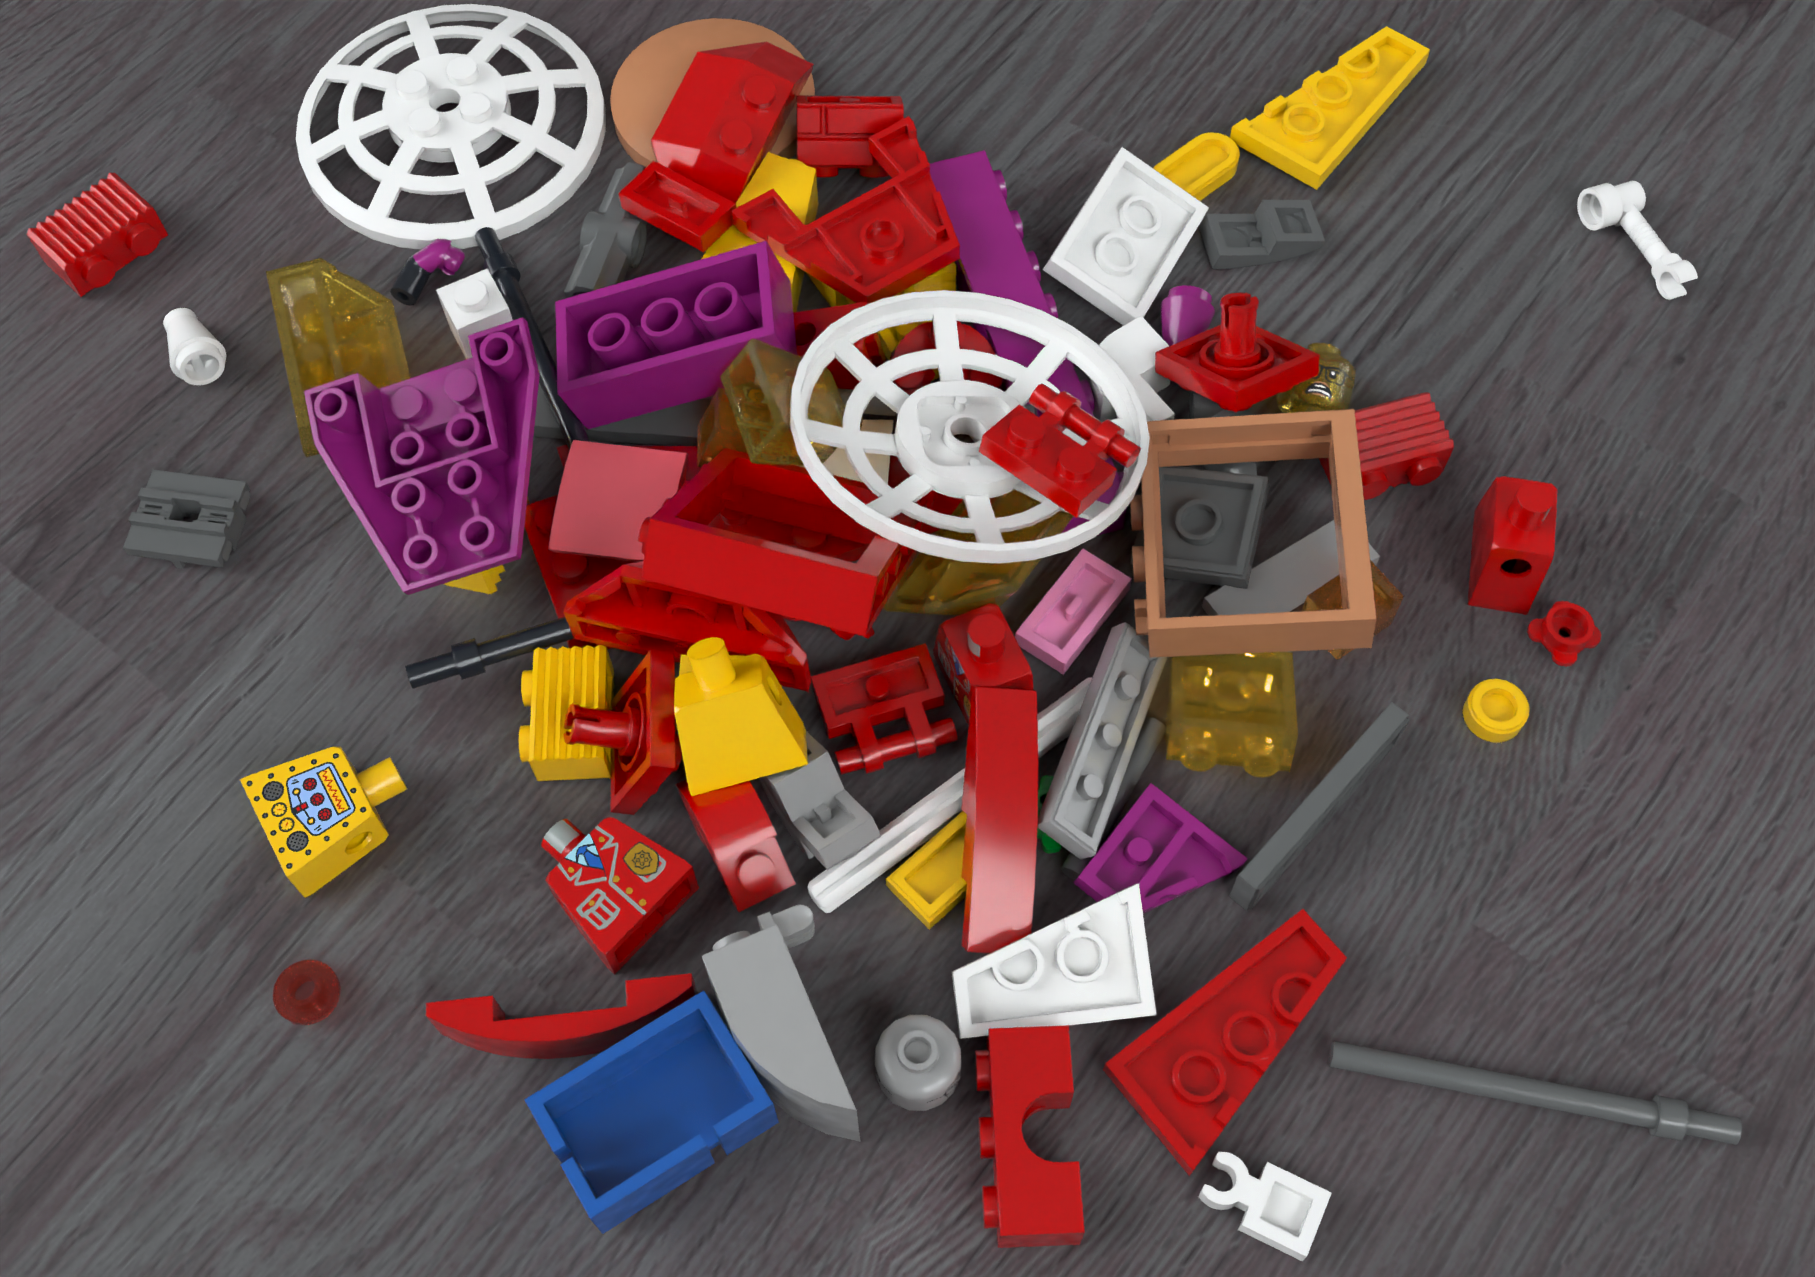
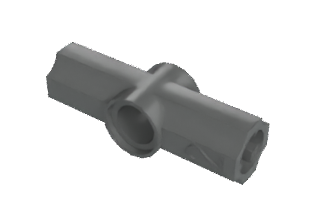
(609, 240)

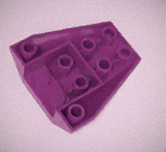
(437, 458)

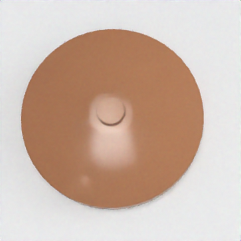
(657, 67)

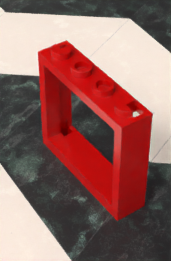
(766, 574)

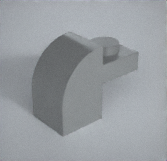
(819, 810)

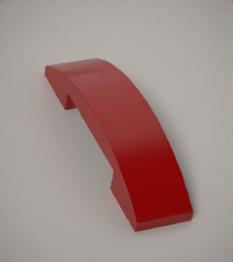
(482, 1022)

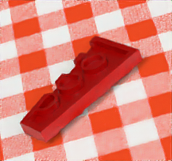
(1217, 1044)

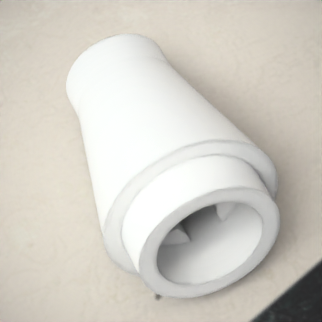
(192, 349)

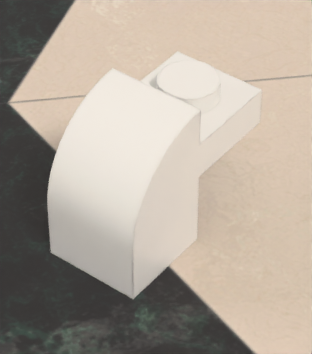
(1134, 351)

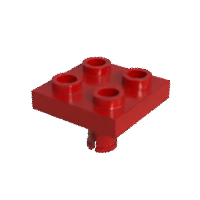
(1237, 360)
(636, 730)

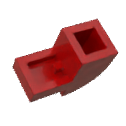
(740, 841)

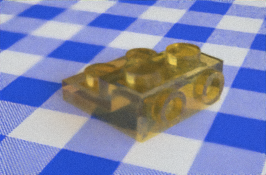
(1232, 712)

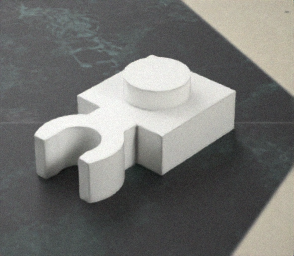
(1276, 1206)

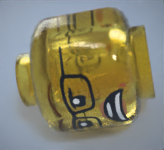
(1326, 391)

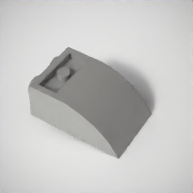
(776, 1021)

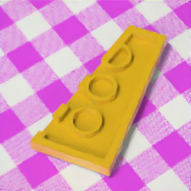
(1332, 109)

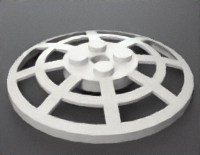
(452, 135)
(952, 407)

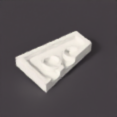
(1063, 974)

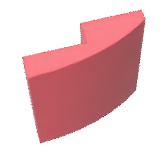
(609, 495)

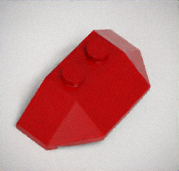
(729, 114)
(649, 615)

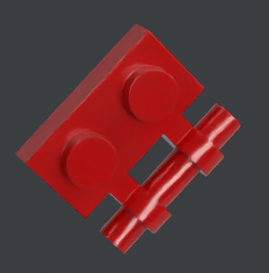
(1052, 461)
(880, 692)

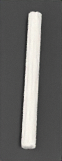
(929, 816)

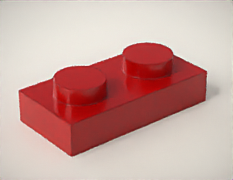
(678, 206)

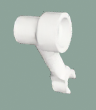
(1620, 205)

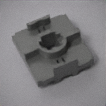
(159, 526)

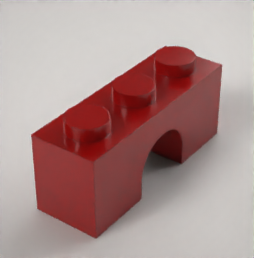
(1031, 1197)

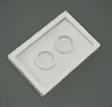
(1126, 238)

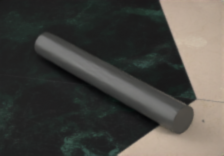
(1146, 744)

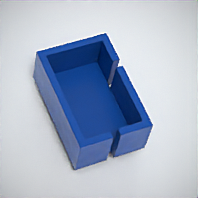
(652, 1111)

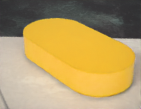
(1202, 164)

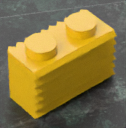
(556, 682)

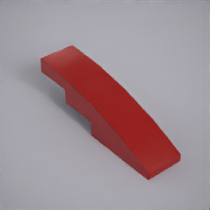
(1001, 817)

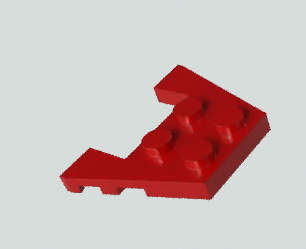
(874, 241)

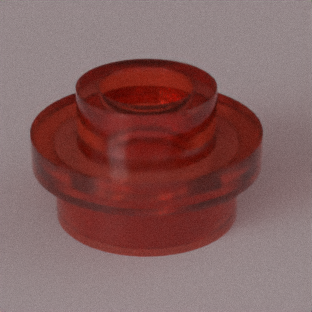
(318, 1004)

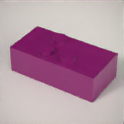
(668, 333)

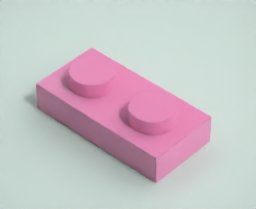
(1073, 611)

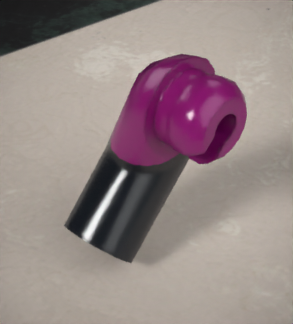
(421, 265)

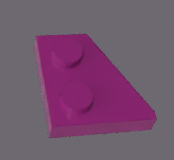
(1161, 851)

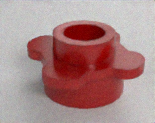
(1575, 622)

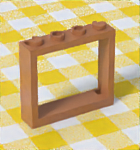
(1257, 439)

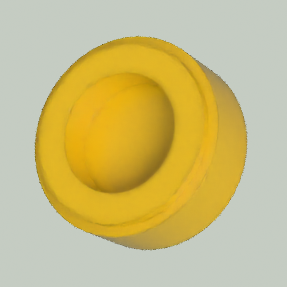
(1496, 710)

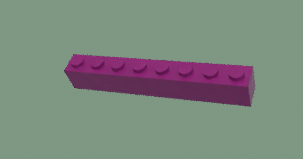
(999, 266)

